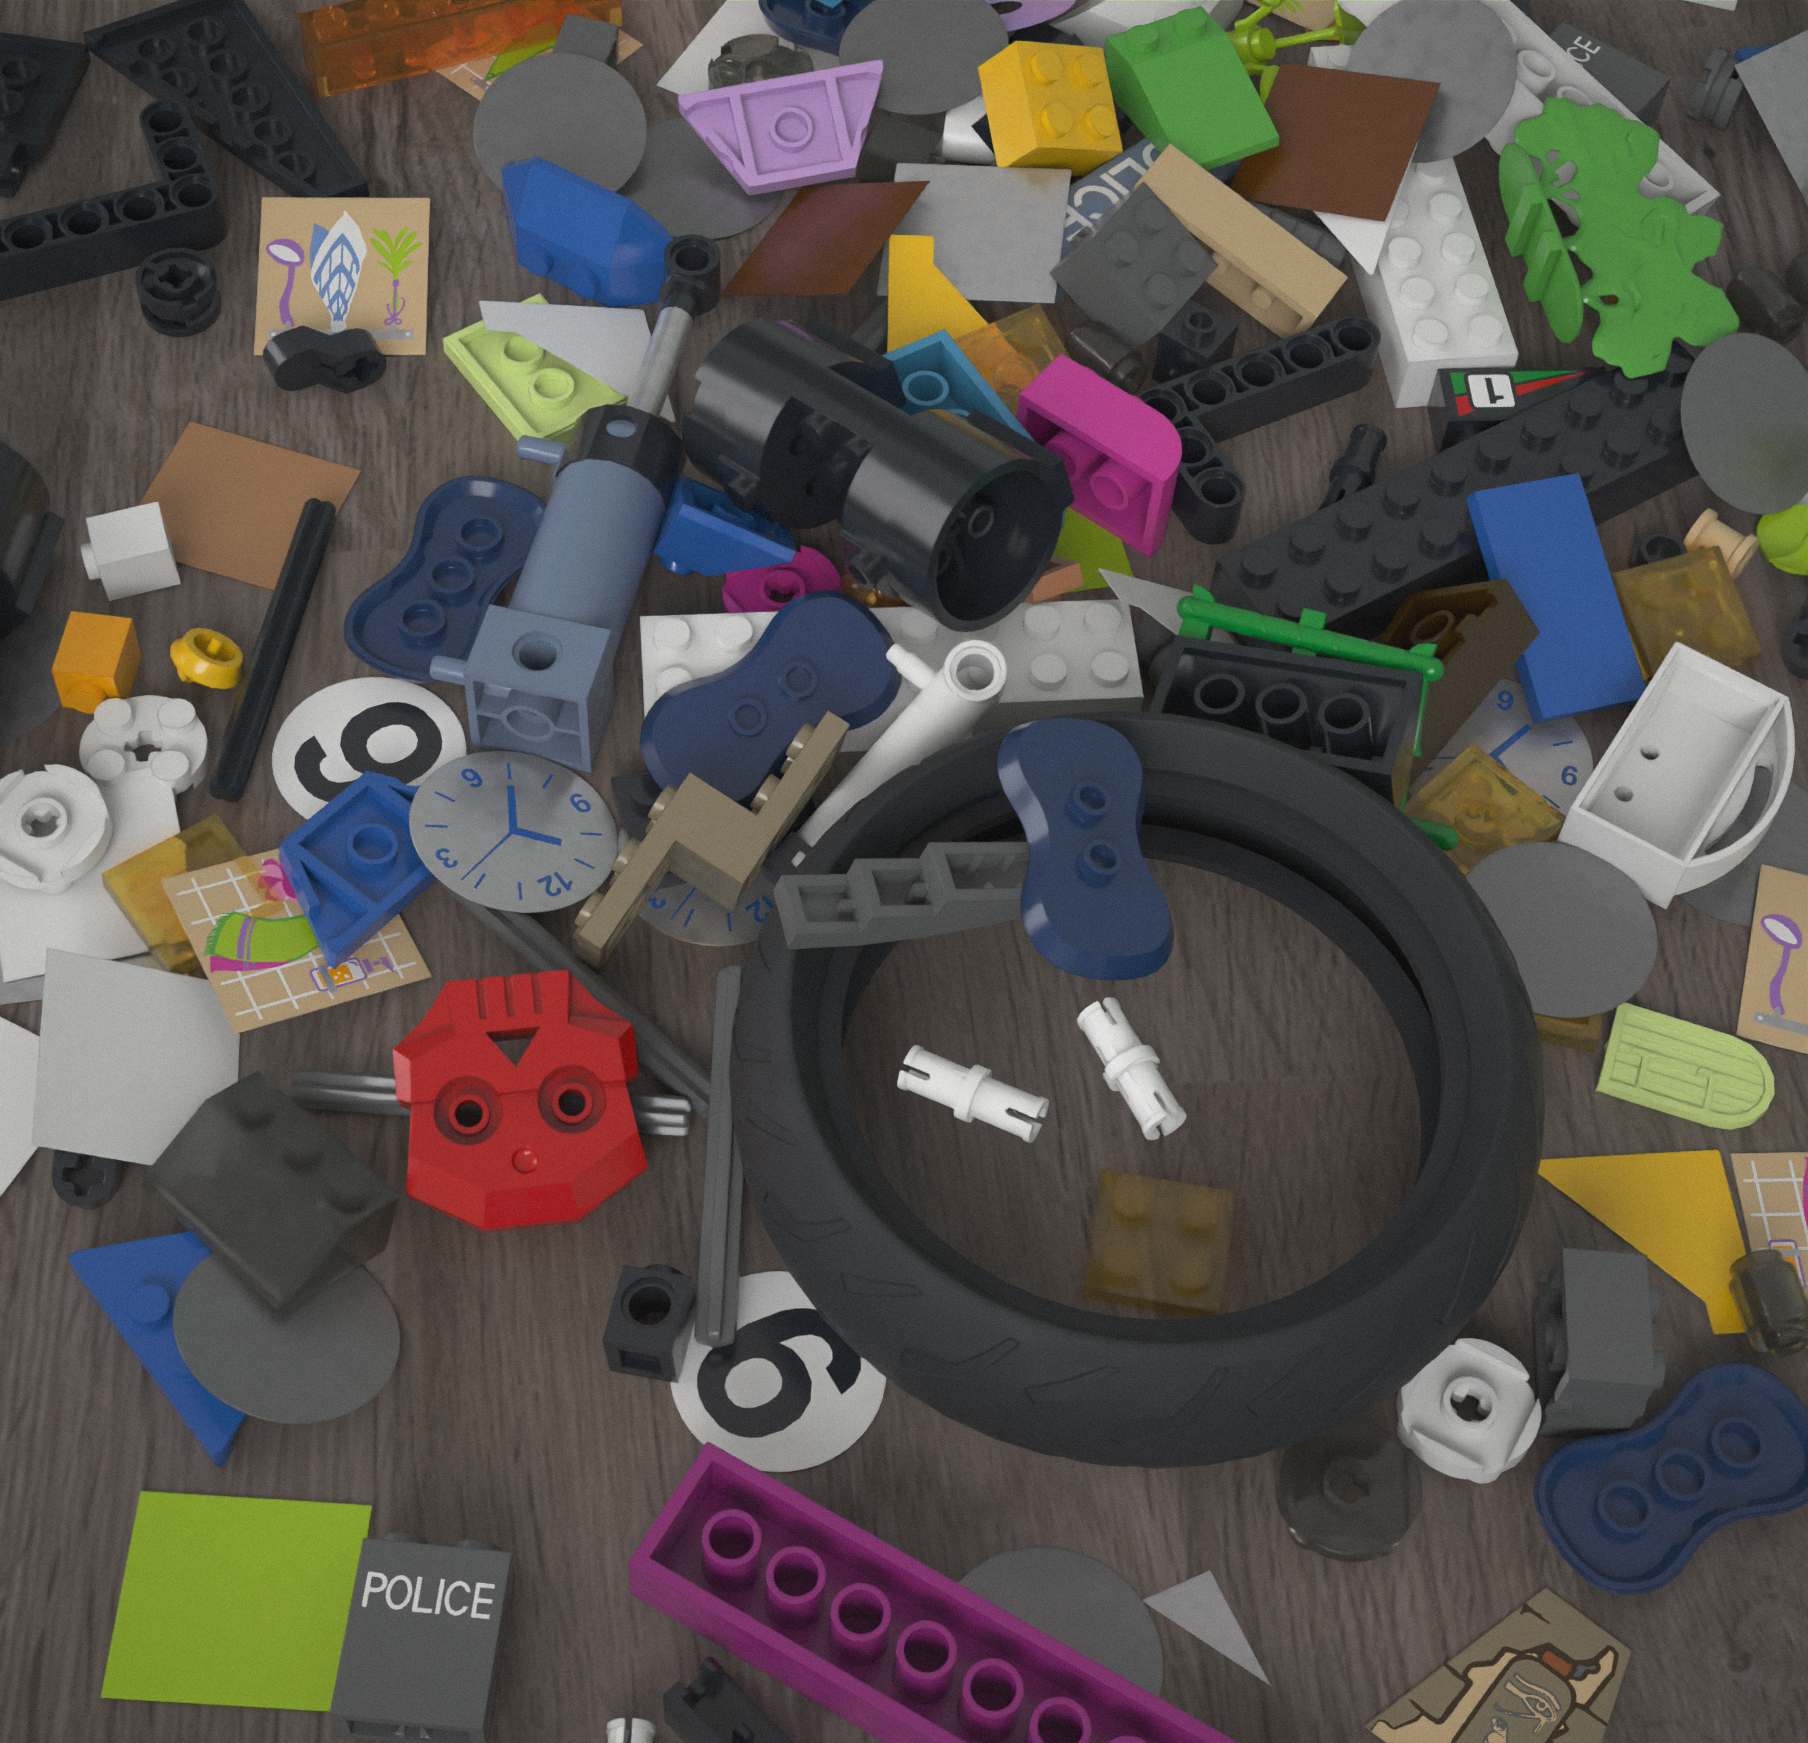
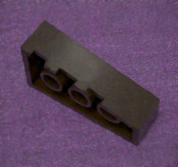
(1478, 637)

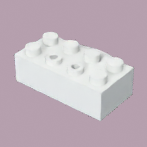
(1684, 776)

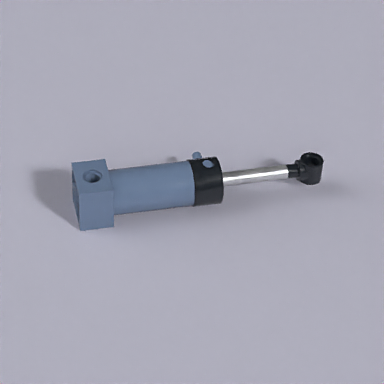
(546, 662)

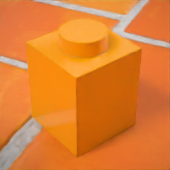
(96, 660)

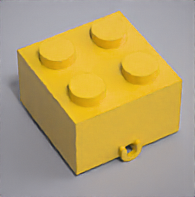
(1050, 107)

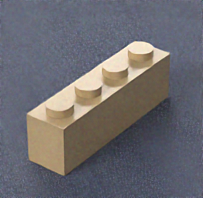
(1256, 258)

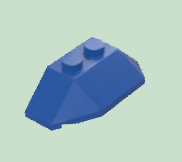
(583, 234)

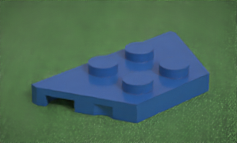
(355, 864)
(138, 1293)

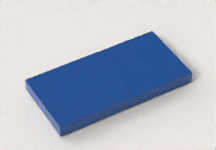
(1552, 557)

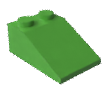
(1188, 89)

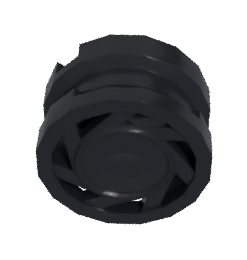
(180, 290)

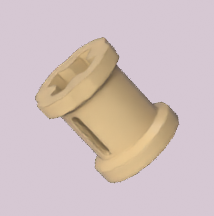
(1734, 546)

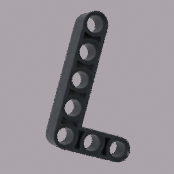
(122, 226)
(1248, 395)

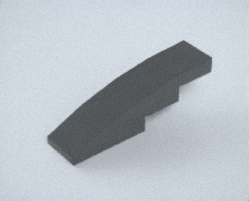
(905, 898)

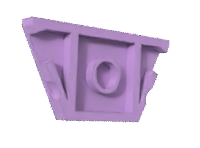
(788, 126)

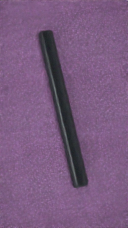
(272, 651)

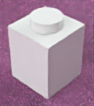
(130, 551)

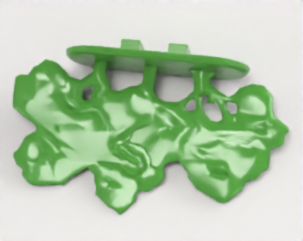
(1630, 242)

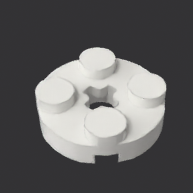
(142, 720)
(76, 844)
(1477, 1447)

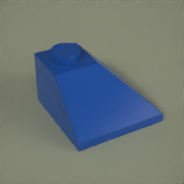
(715, 537)

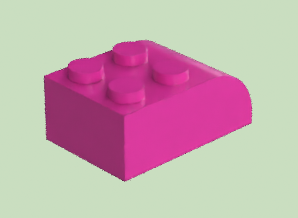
(1113, 446)

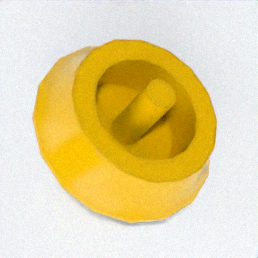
(207, 659)

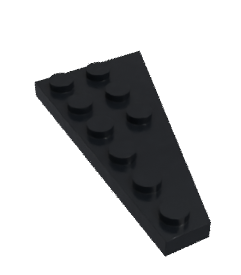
(235, 89)

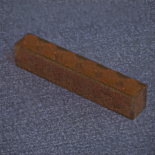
(396, 39)

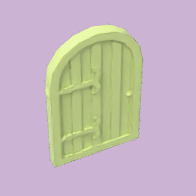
(1684, 1069)

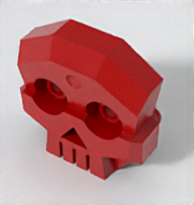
(525, 1156)

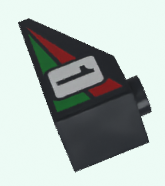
(1480, 398)

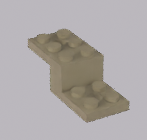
(707, 841)

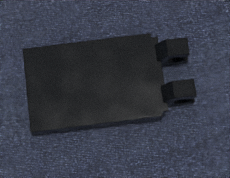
(35, 93)

